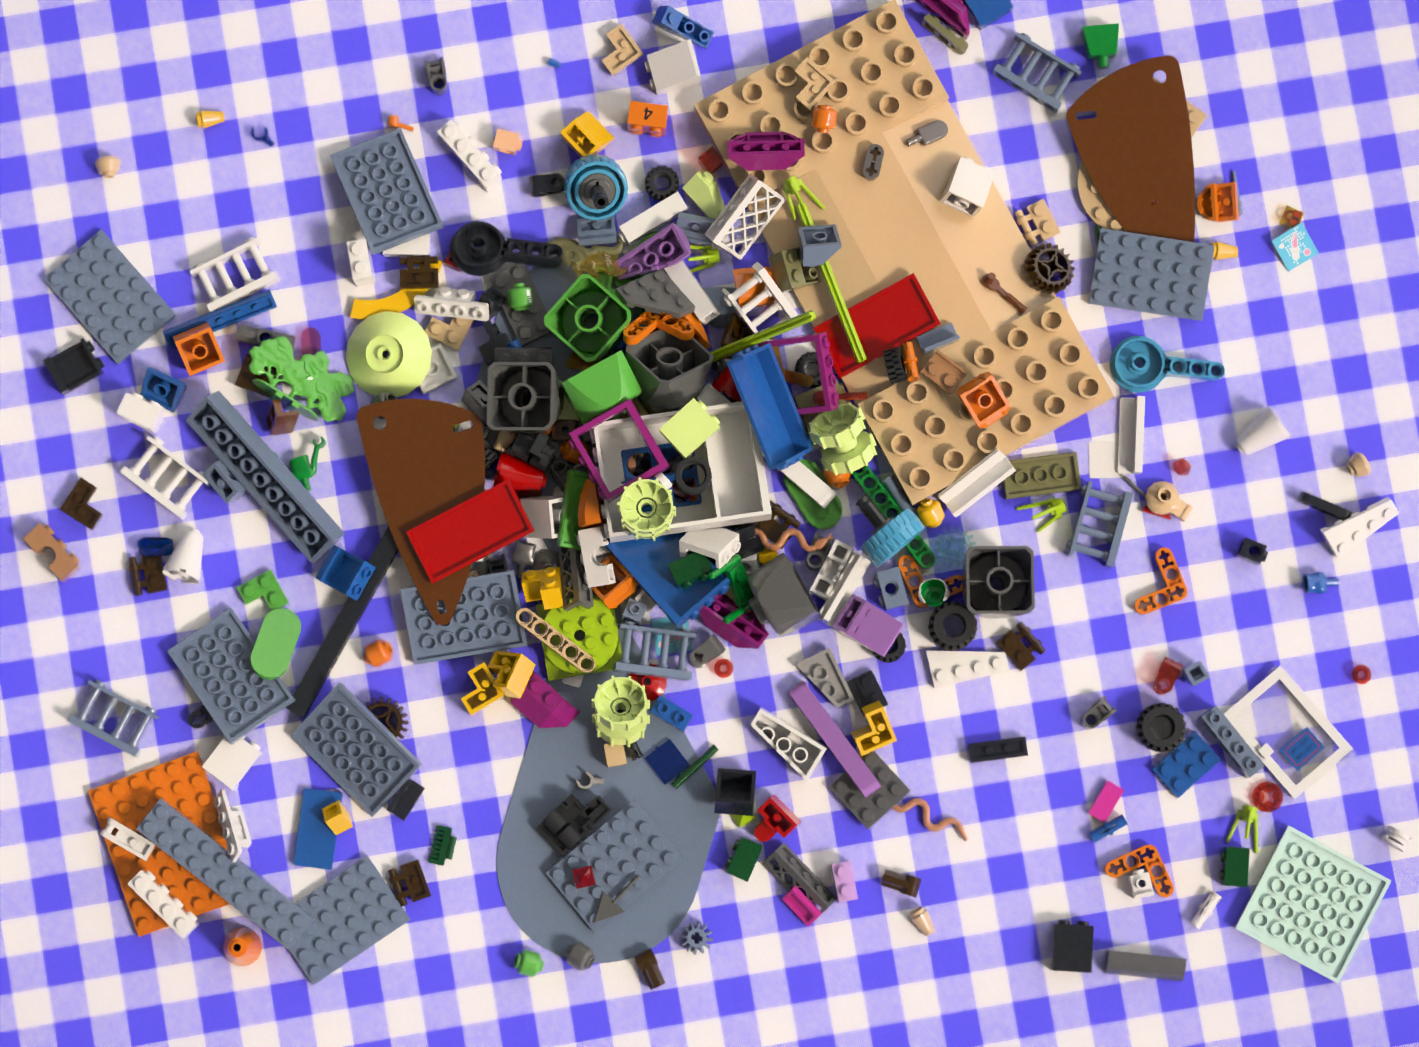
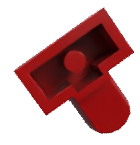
(776, 819)

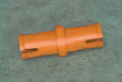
(910, 361)

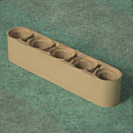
(550, 632)

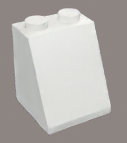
(673, 68)
(968, 186)
(544, 515)

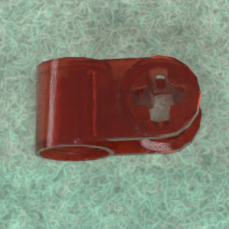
(1168, 672)

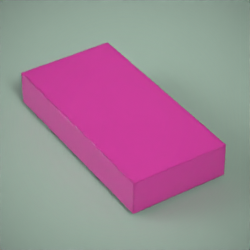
(1105, 801)
(801, 906)

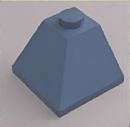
(818, 243)

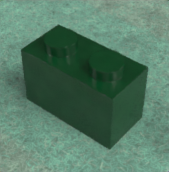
(690, 569)
(744, 859)
(1234, 867)

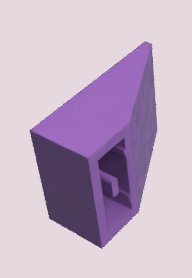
(868, 625)

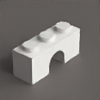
(831, 569)
(595, 572)

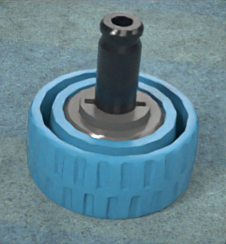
(595, 187)
(889, 534)

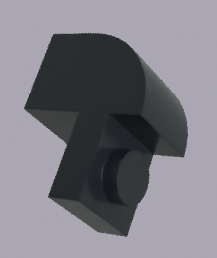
(496, 341)

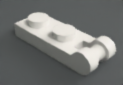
(128, 839)

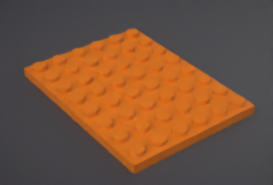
(128, 801)

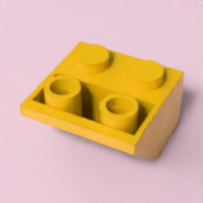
(586, 135)

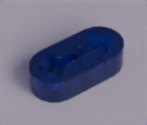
(155, 546)

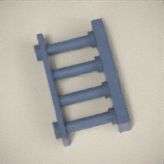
(1020, 81)
(1118, 520)
(643, 666)
(115, 736)

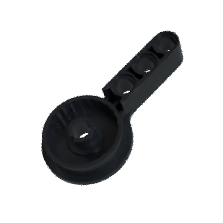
(496, 250)

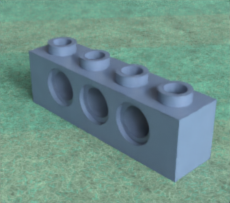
(1231, 741)

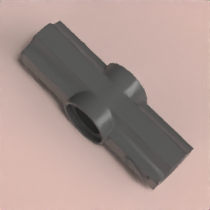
(253, 335)

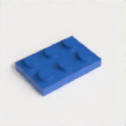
(1186, 764)

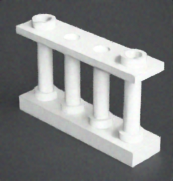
(250, 286)
(770, 289)
(164, 495)

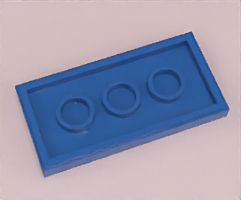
(315, 839)

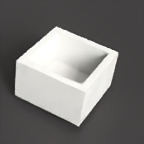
(139, 412)

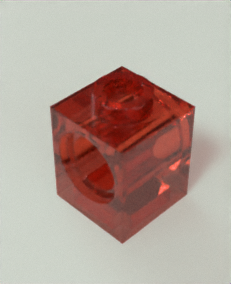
(711, 160)

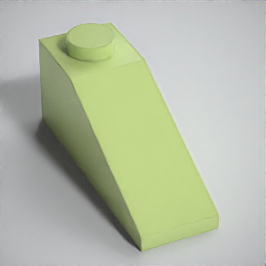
(705, 193)

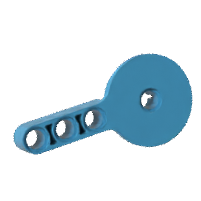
(1155, 367)

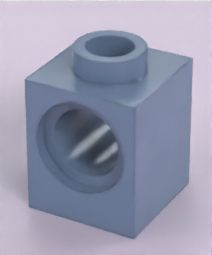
(634, 612)

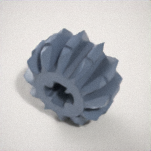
(701, 933)

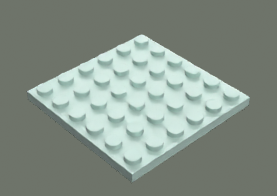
(1313, 904)

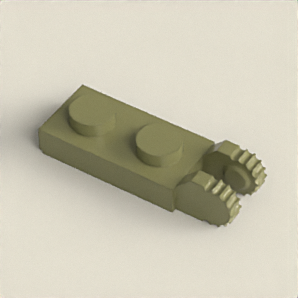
(944, 34)

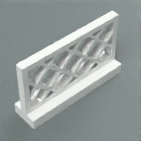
(736, 209)
(844, 588)

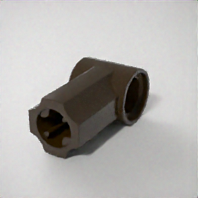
(905, 883)
(648, 965)

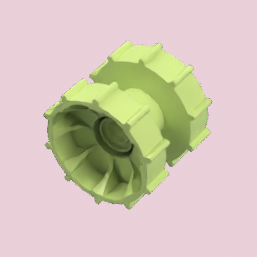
(842, 439)
(646, 493)
(616, 695)

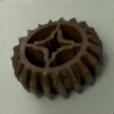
(1056, 263)
(392, 708)

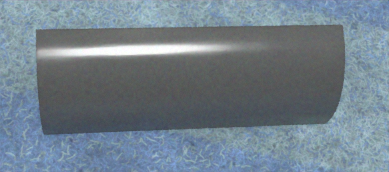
(1145, 965)

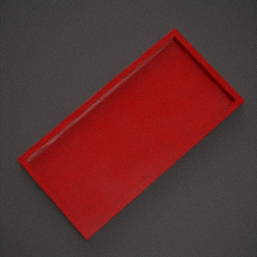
(881, 324)
(470, 531)

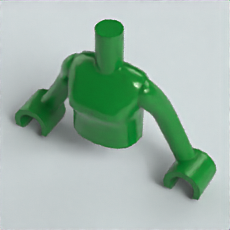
(301, 465)

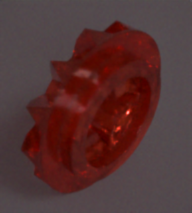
(1258, 797)

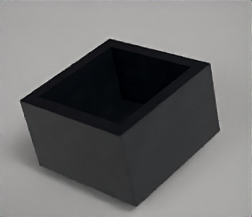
(735, 792)

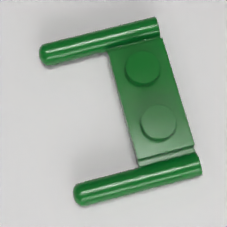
(738, 584)

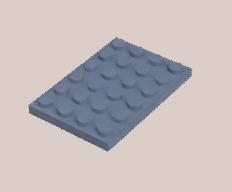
(386, 191)
(1151, 274)
(109, 297)
(479, 625)
(220, 673)
(356, 749)
(618, 852)
(349, 918)

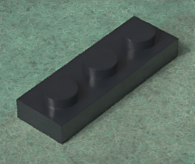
(997, 749)

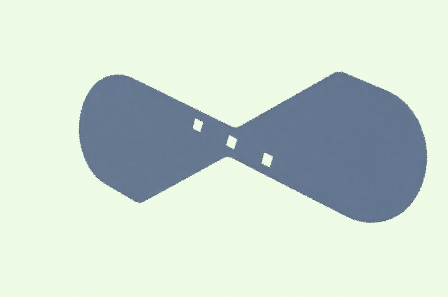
(565, 754)

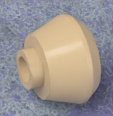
(107, 166)
(1358, 465)

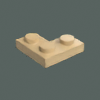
(625, 52)
(817, 83)
(449, 335)

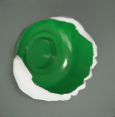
(933, 592)

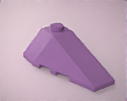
(656, 253)

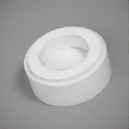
(663, 480)

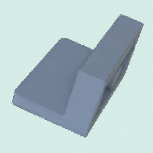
(937, 338)

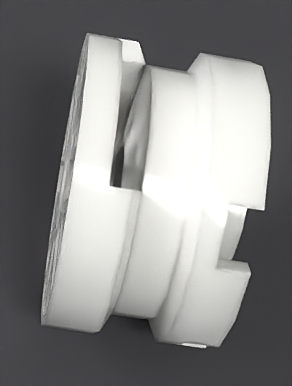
(1396, 837)

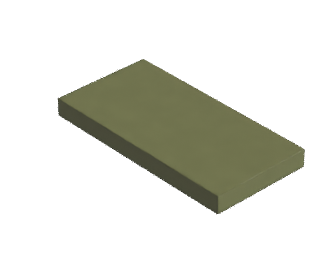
(1043, 476)

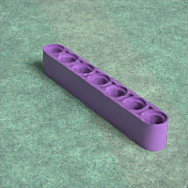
(834, 739)

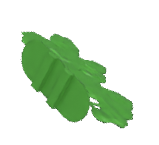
(306, 376)

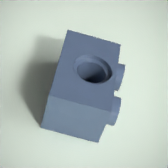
(224, 482)
(893, 577)

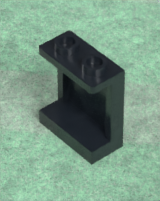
(74, 366)
(1072, 947)

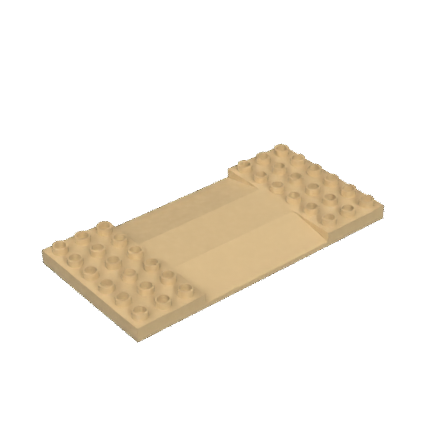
(901, 229)

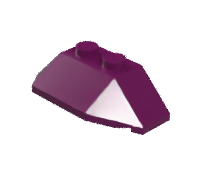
(951, 13)
(765, 150)
(742, 632)
(544, 705)

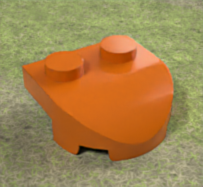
(1219, 202)

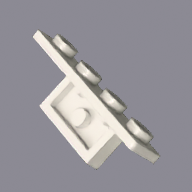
(452, 303)
(233, 826)

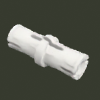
(1205, 909)

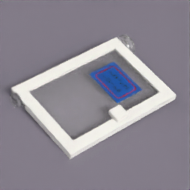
(1288, 732)

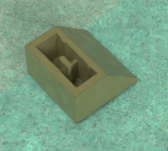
(790, 272)

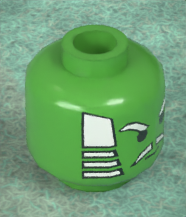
(520, 297)

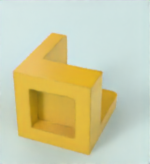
(337, 817)

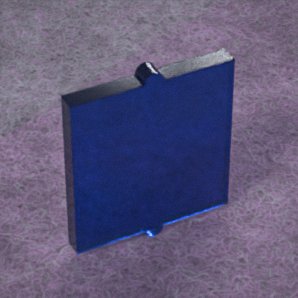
(667, 761)

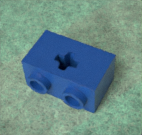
(671, 713)

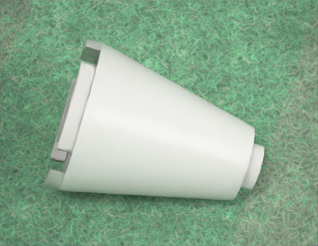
(1262, 433)
(186, 558)

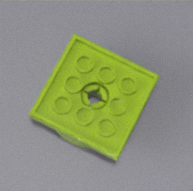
(600, 638)

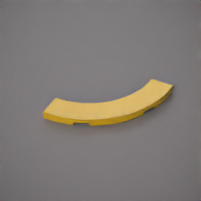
(397, 302)

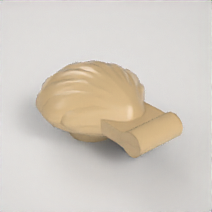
(1169, 504)

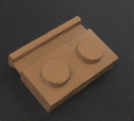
(944, 372)

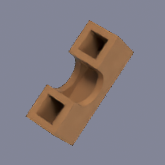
(64, 564)

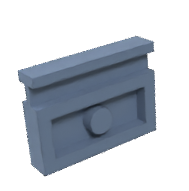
(695, 227)
(596, 232)

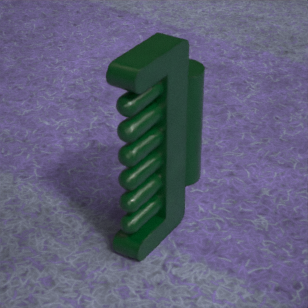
(447, 846)

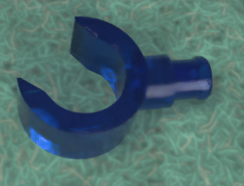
(266, 139)

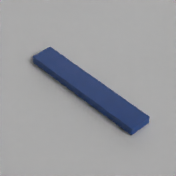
(226, 316)

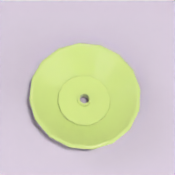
(407, 359)

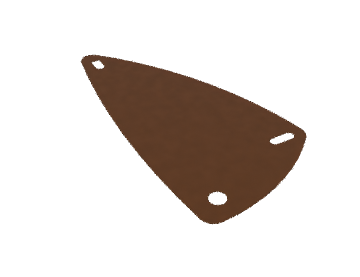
(1140, 148)
(420, 473)

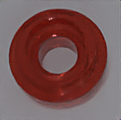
(1182, 467)
(729, 668)
(1367, 674)

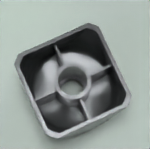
(669, 369)
(505, 395)
(1010, 564)
(781, 597)

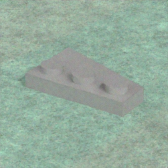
(827, 676)

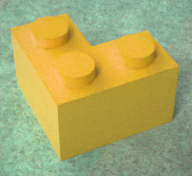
(543, 586)
(512, 672)
(485, 692)
(877, 732)

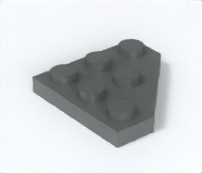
(656, 294)

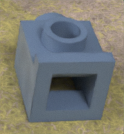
(1195, 673)

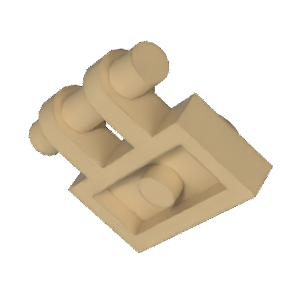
(1042, 219)

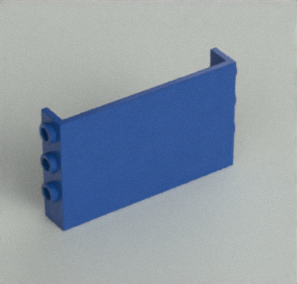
(769, 406)
(649, 566)

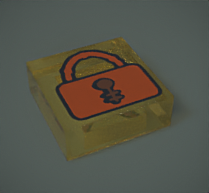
(1291, 217)

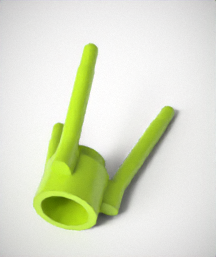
(793, 186)
(709, 256)
(1055, 508)
(1248, 815)

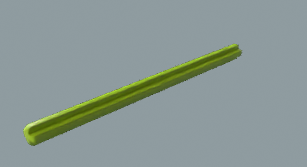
(836, 296)
(763, 335)

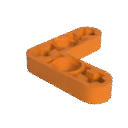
(634, 333)
(913, 565)
(1170, 584)
(1148, 864)

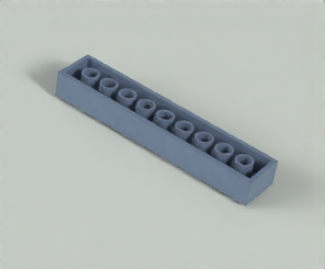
(265, 476)
(229, 879)

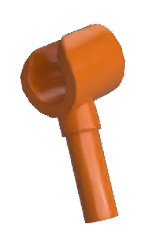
(393, 122)

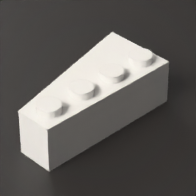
(791, 743)

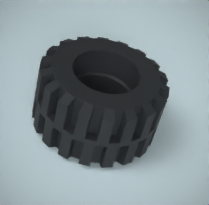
(938, 635)
(1177, 723)

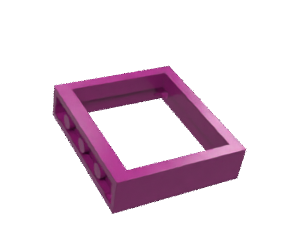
(825, 365)
(644, 432)

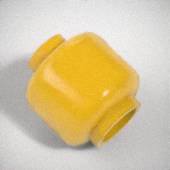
(930, 513)

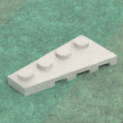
(1349, 533)
(962, 666)

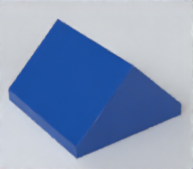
(162, 389)

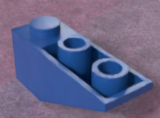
(682, 26)

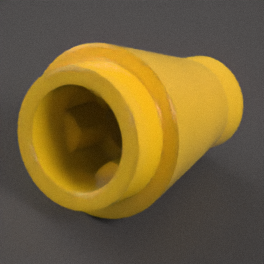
(209, 118)
(1224, 251)

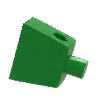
(1101, 42)

